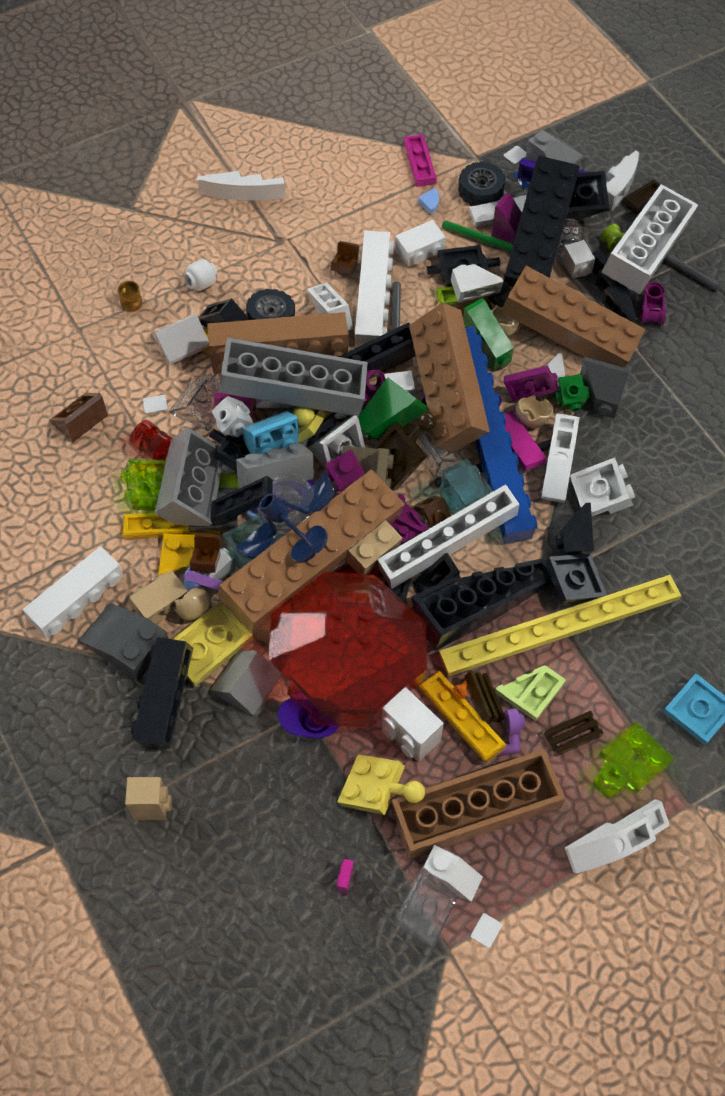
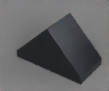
(438, 572)

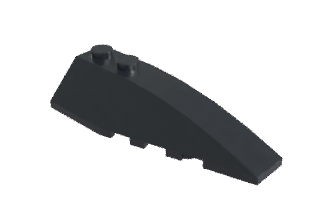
(475, 600)

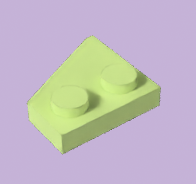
(532, 691)

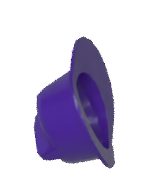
(298, 721)

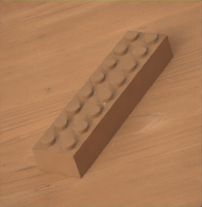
(276, 577)

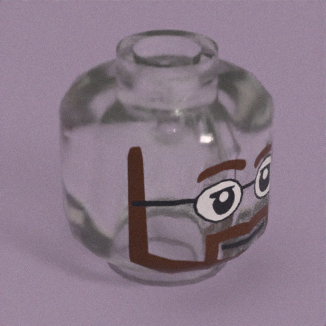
(571, 233)

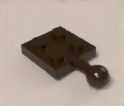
(404, 448)

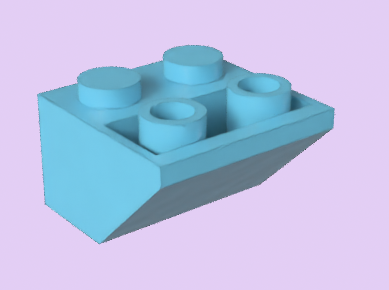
(271, 433)

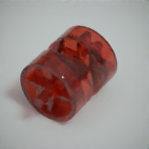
(150, 440)

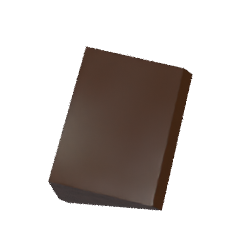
(80, 416)

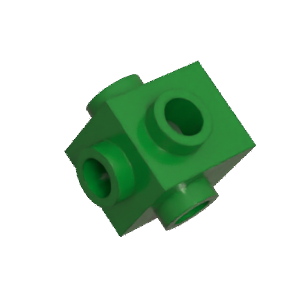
(571, 393)

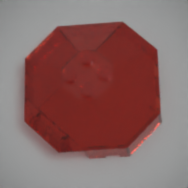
(347, 648)

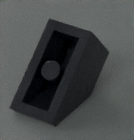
(222, 312)
(577, 534)

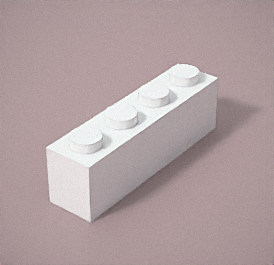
(73, 592)

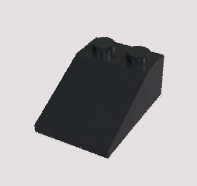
(589, 196)

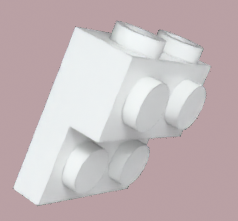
(603, 487)

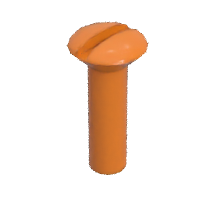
(460, 691)

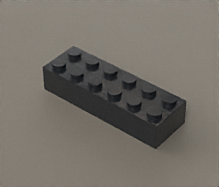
(542, 218)

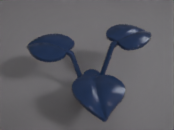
(276, 511)

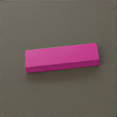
(420, 160)
(527, 451)

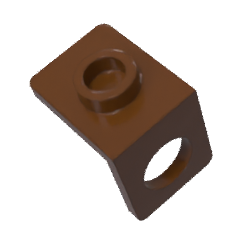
(434, 509)

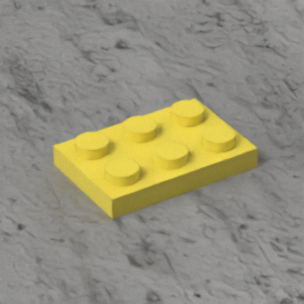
(214, 641)

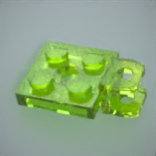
(623, 770)

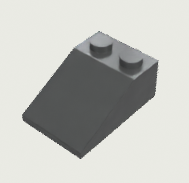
(123, 639)

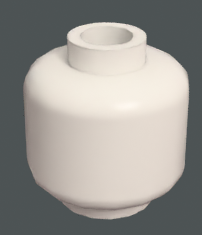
(200, 275)

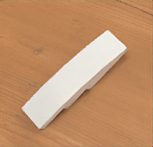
(232, 186)

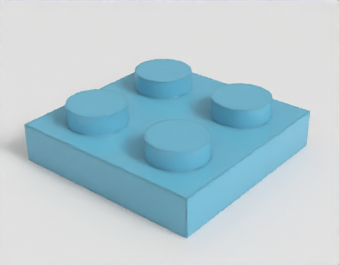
(698, 709)

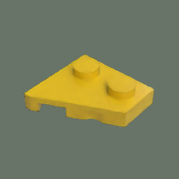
(176, 552)

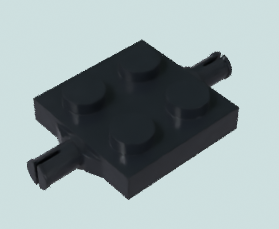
(454, 257)
(230, 448)

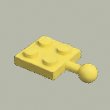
(374, 783)

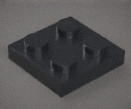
(575, 578)

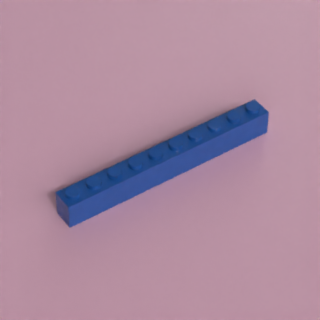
(495, 450)

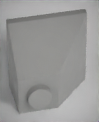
(551, 147)

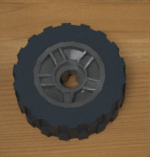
(481, 183)

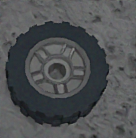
(270, 304)

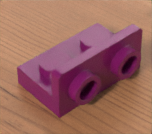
(531, 382)
(344, 470)

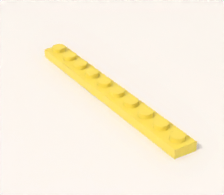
(558, 625)

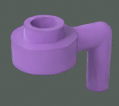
(514, 723)

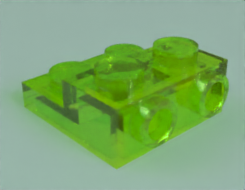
(143, 483)

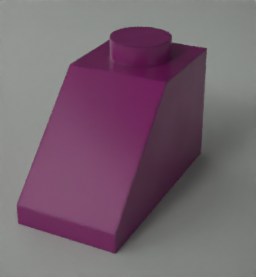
(506, 219)

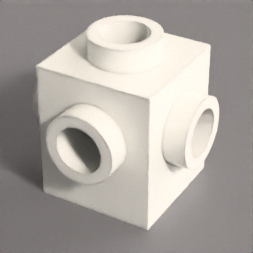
(232, 416)

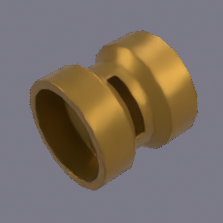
(130, 296)

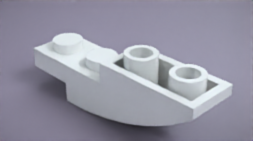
(620, 179)
(560, 458)
(618, 840)

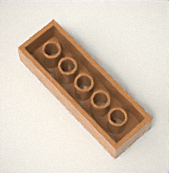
(571, 319)
(310, 333)
(449, 378)
(478, 803)

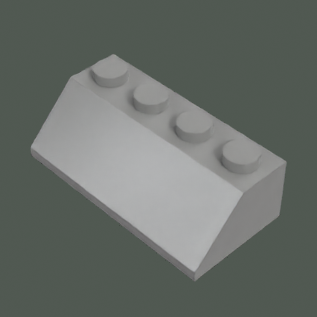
(189, 480)

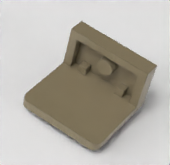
(376, 459)

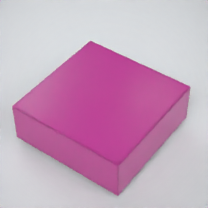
(345, 876)

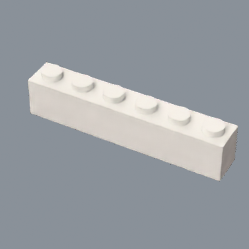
(372, 286)
(448, 536)

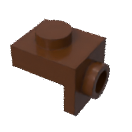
(346, 258)
(206, 553)

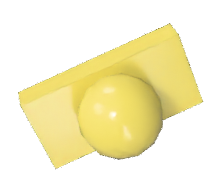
(309, 421)

